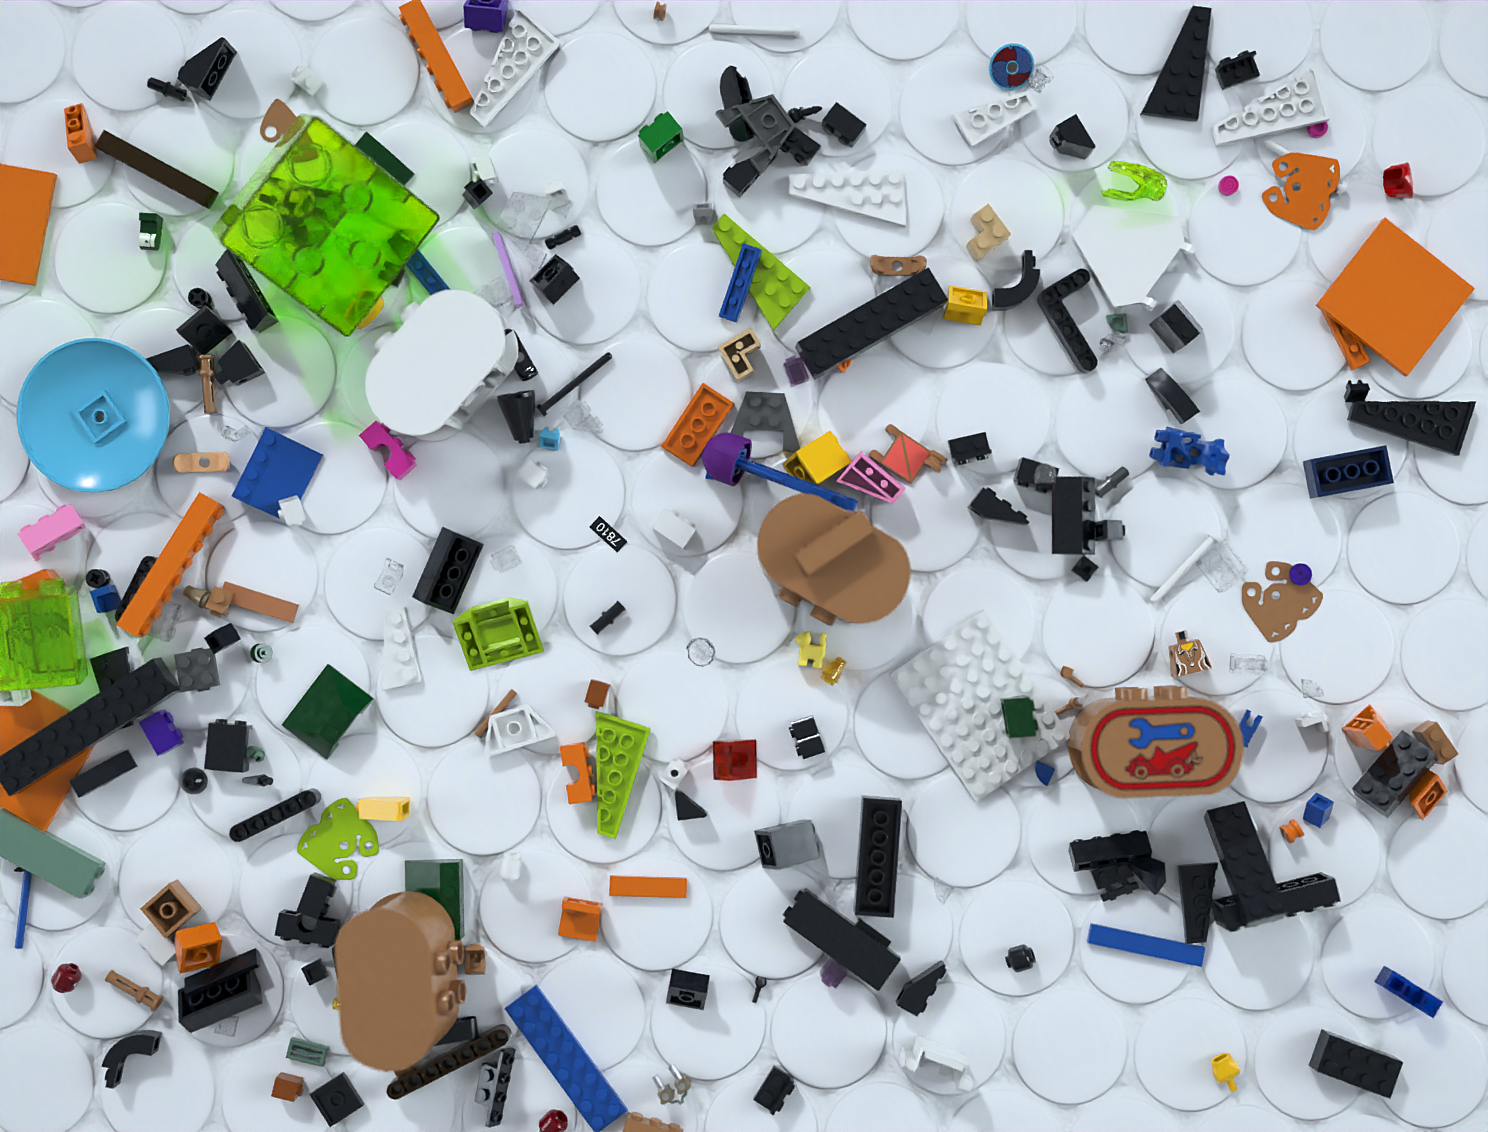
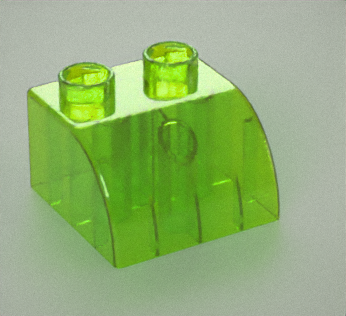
(325, 223)

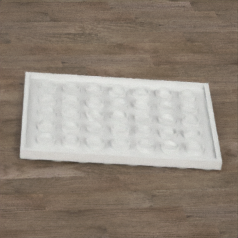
(957, 698)

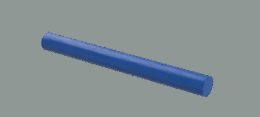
(23, 910)

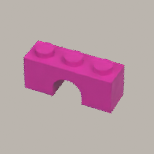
(400, 461)

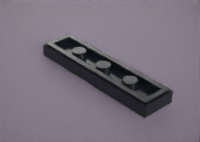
(222, 972)

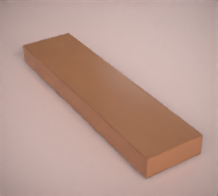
(262, 602)

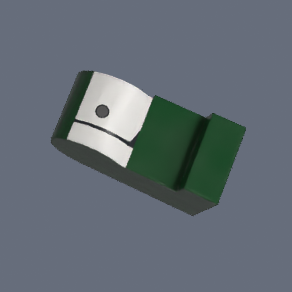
(150, 231)

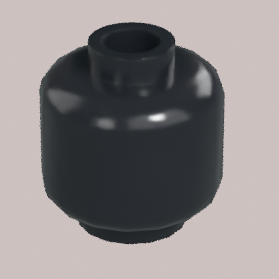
(1020, 958)

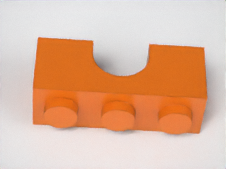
(576, 755)

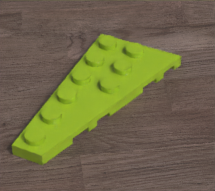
(773, 283)
(617, 762)

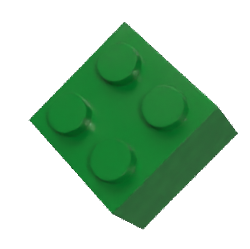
(660, 136)

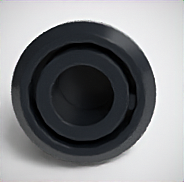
(194, 781)

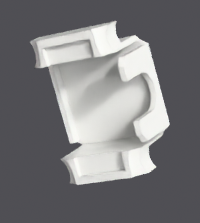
(940, 1053)

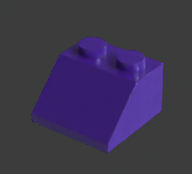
(485, 15)

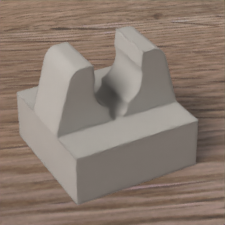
(702, 210)

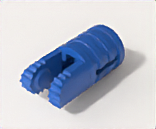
(1247, 731)

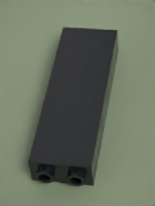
(841, 939)

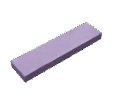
(508, 269)

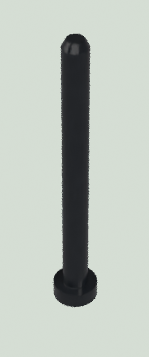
(573, 384)

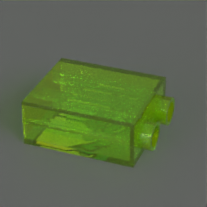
(41, 636)

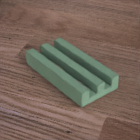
(323, 1056)

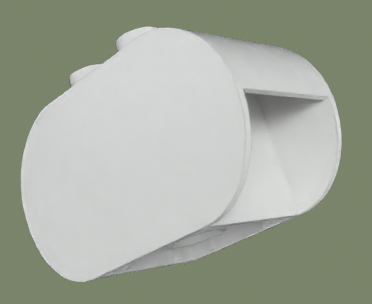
(440, 365)

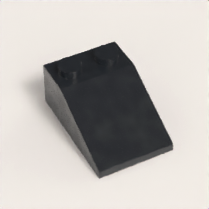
(207, 68)

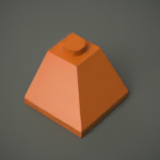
(1427, 794)

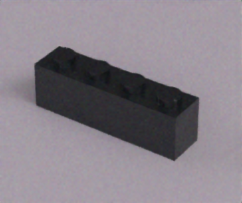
(1110, 850)

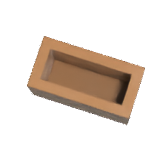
(1434, 738)

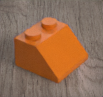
(197, 947)

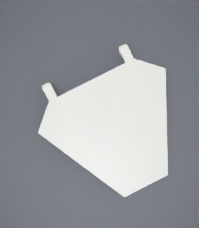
(1129, 251)

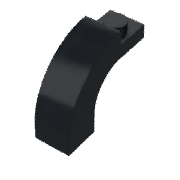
(1009, 298)
(139, 1042)

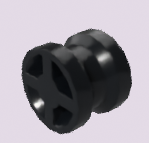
(195, 296)
(102, 579)

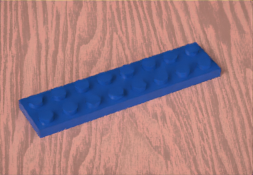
(566, 1059)

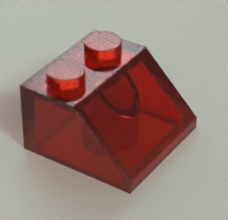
(734, 759)

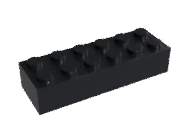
(877, 856)
(1245, 864)
(1297, 894)

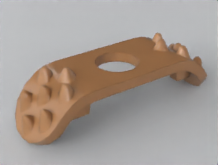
(911, 265)

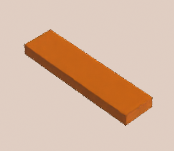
(1349, 345)
(648, 886)

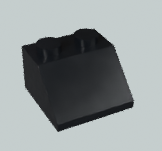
(1072, 138)

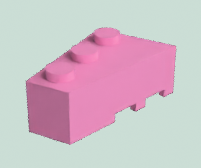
(871, 478)
(51, 530)

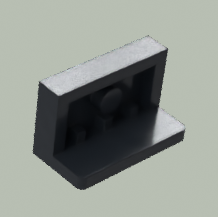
(1237, 70)

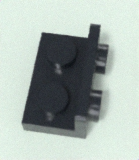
(800, 146)
(969, 447)
(774, 1090)

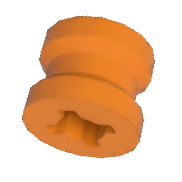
(1291, 831)

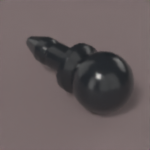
(801, 113)

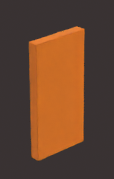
(697, 424)

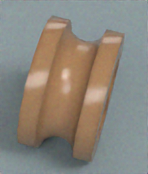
(659, 11)

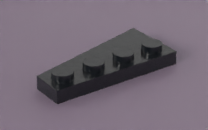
(1196, 899)

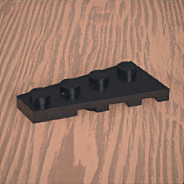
(111, 668)

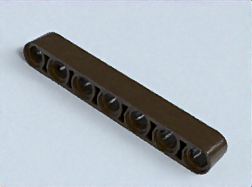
(156, 169)
(440, 1065)

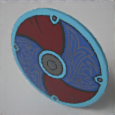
(1011, 66)

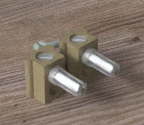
(666, 1093)

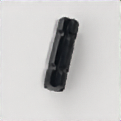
(562, 237)

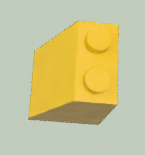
(818, 460)

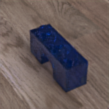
(1408, 991)

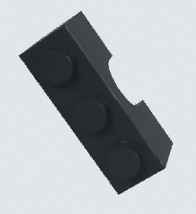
(290, 927)

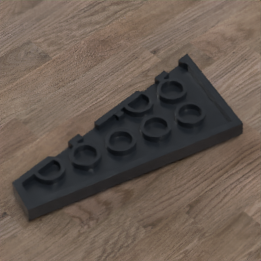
(1181, 78)
(1422, 422)

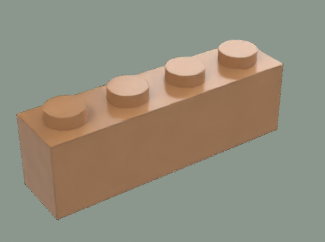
(834, 542)

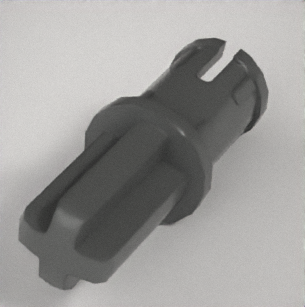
(1111, 481)

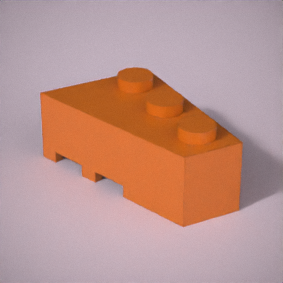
(1368, 730)

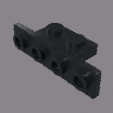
(493, 1086)

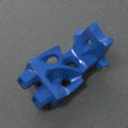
(1210, 453)

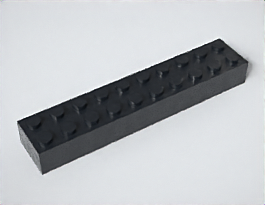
(86, 725)

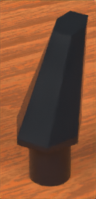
(259, 780)

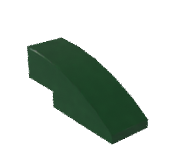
(384, 158)

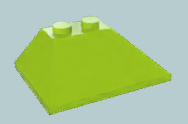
(497, 632)

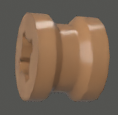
(935, 461)

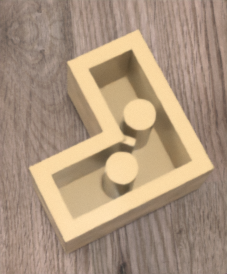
(991, 232)
(735, 353)

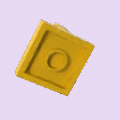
(965, 305)

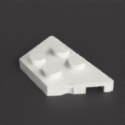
(515, 729)

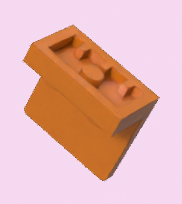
(580, 919)

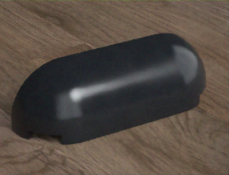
(735, 91)

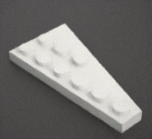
(516, 60)
(1283, 109)
(860, 192)

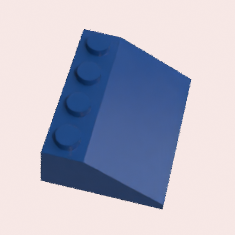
(276, 472)

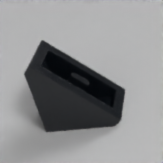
(687, 807)
(1151, 873)

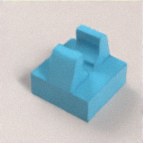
(549, 440)

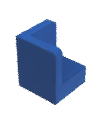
(105, 598)
(1318, 810)

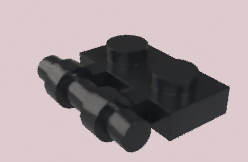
(1110, 875)

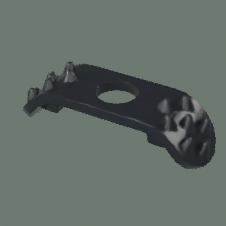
(526, 369)

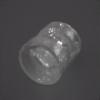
(1040, 78)

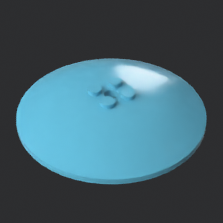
(61, 410)

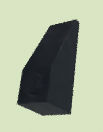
(742, 176)
(176, 361)

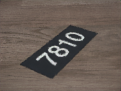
(608, 534)

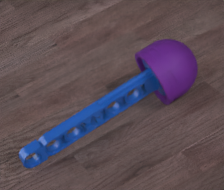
(728, 458)

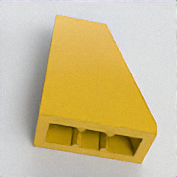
(383, 808)

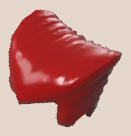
(1398, 181)

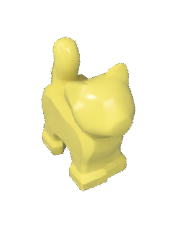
(809, 651)

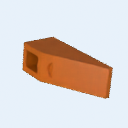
(79, 134)

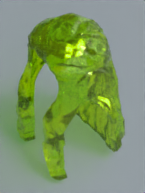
(1151, 182)

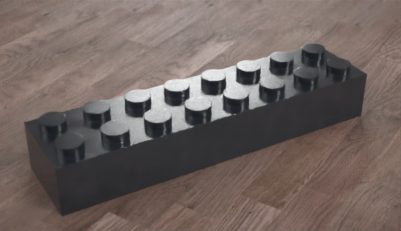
(871, 323)

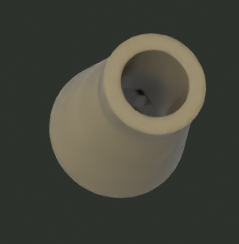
(197, 595)

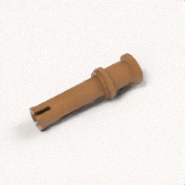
(207, 373)
(143, 994)

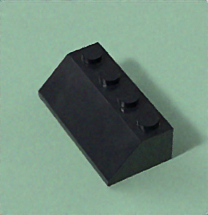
(246, 292)
(1073, 516)
(447, 570)
(218, 1002)

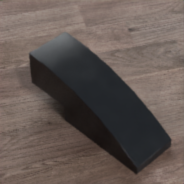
(1172, 396)
(103, 773)

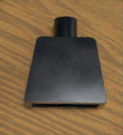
(238, 365)

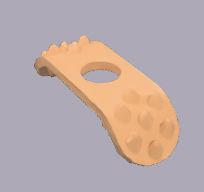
(190, 462)

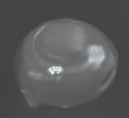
(701, 651)

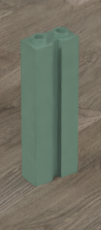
(48, 856)

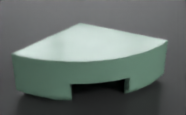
(1118, 322)

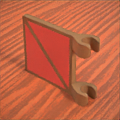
(904, 455)

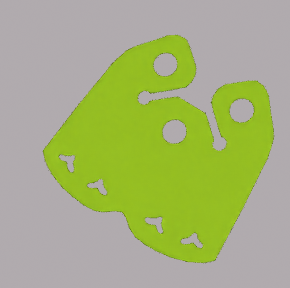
(330, 833)

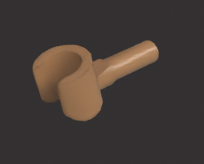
(1066, 672)
(1069, 706)

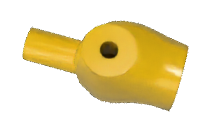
(1225, 1069)

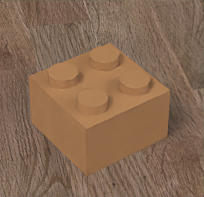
(171, 908)

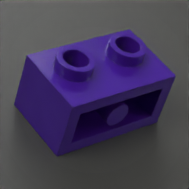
(162, 732)

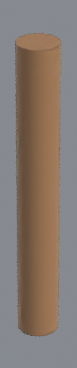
(501, 706)

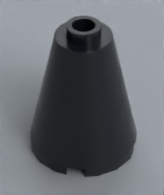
(519, 414)

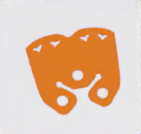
(1314, 189)

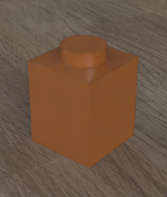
(597, 694)
(287, 1087)

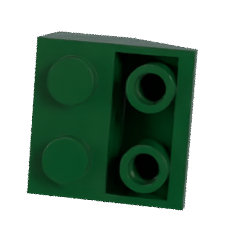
(1018, 716)

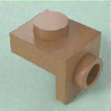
(219, 601)
(475, 960)

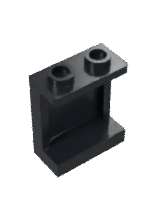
(227, 746)

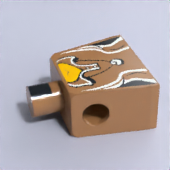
(1187, 656)

